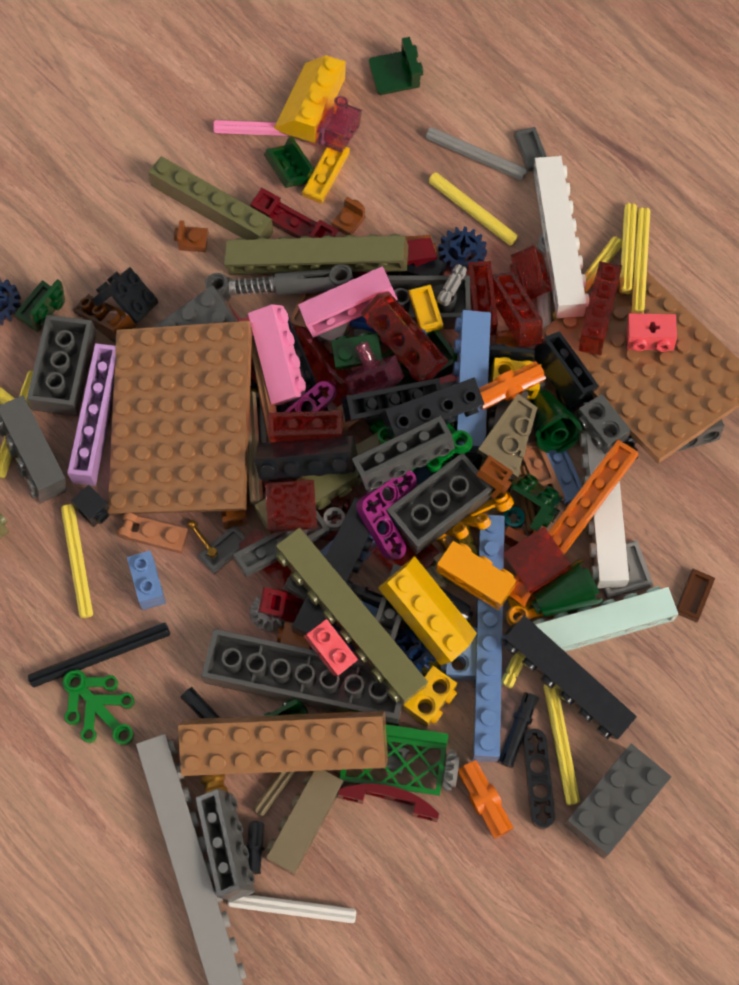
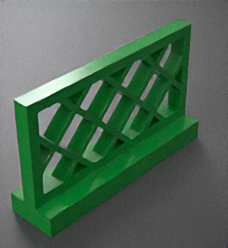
(414, 738)

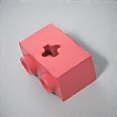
(651, 332)
(330, 648)

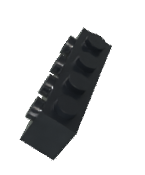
(447, 402)
(305, 457)

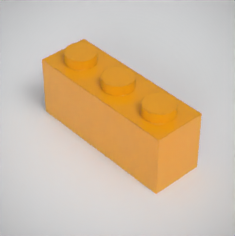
(476, 575)

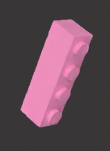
(344, 302)
(277, 354)

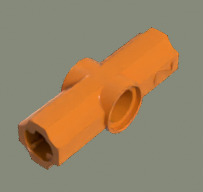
(510, 384)
(485, 799)

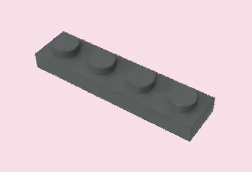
(263, 551)

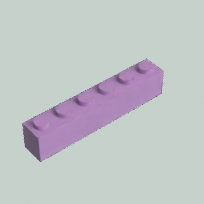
(93, 417)

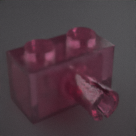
(339, 125)
(374, 373)

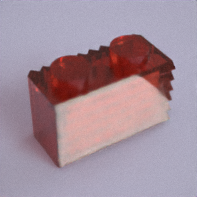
(531, 271)

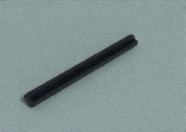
(99, 654)

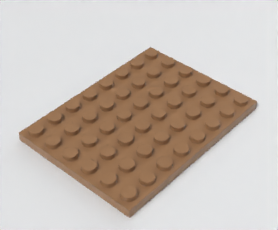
(660, 394)
(181, 419)

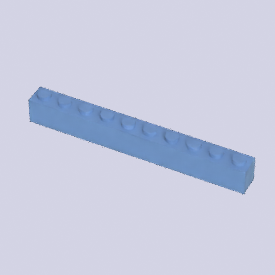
(489, 655)

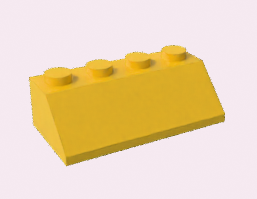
(312, 98)
(428, 611)

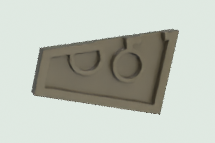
(510, 435)

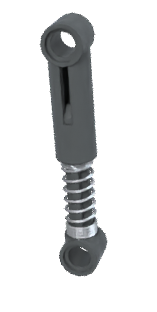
(283, 283)

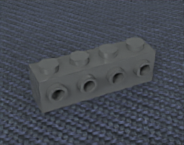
(404, 453)
(225, 845)

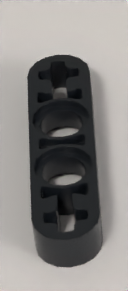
(542, 778)

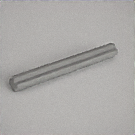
(476, 153)

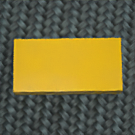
(425, 308)

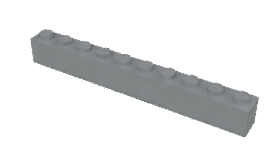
(189, 863)

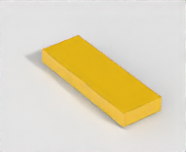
(325, 174)

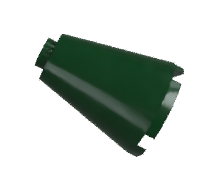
(554, 424)
(567, 592)

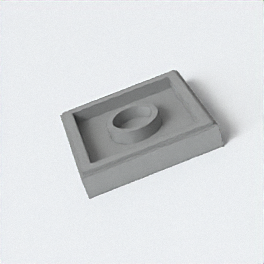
(638, 573)

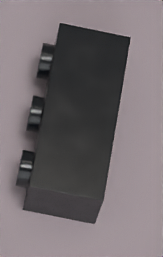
(565, 369)

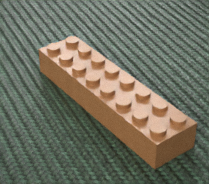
(283, 743)

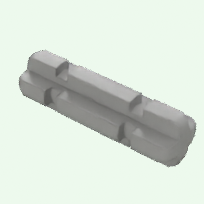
(451, 285)

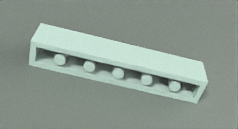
(610, 619)

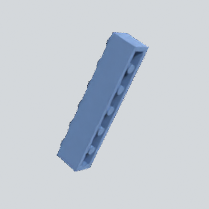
(472, 362)

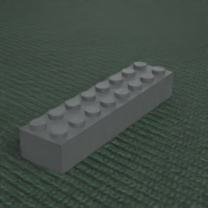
(293, 673)

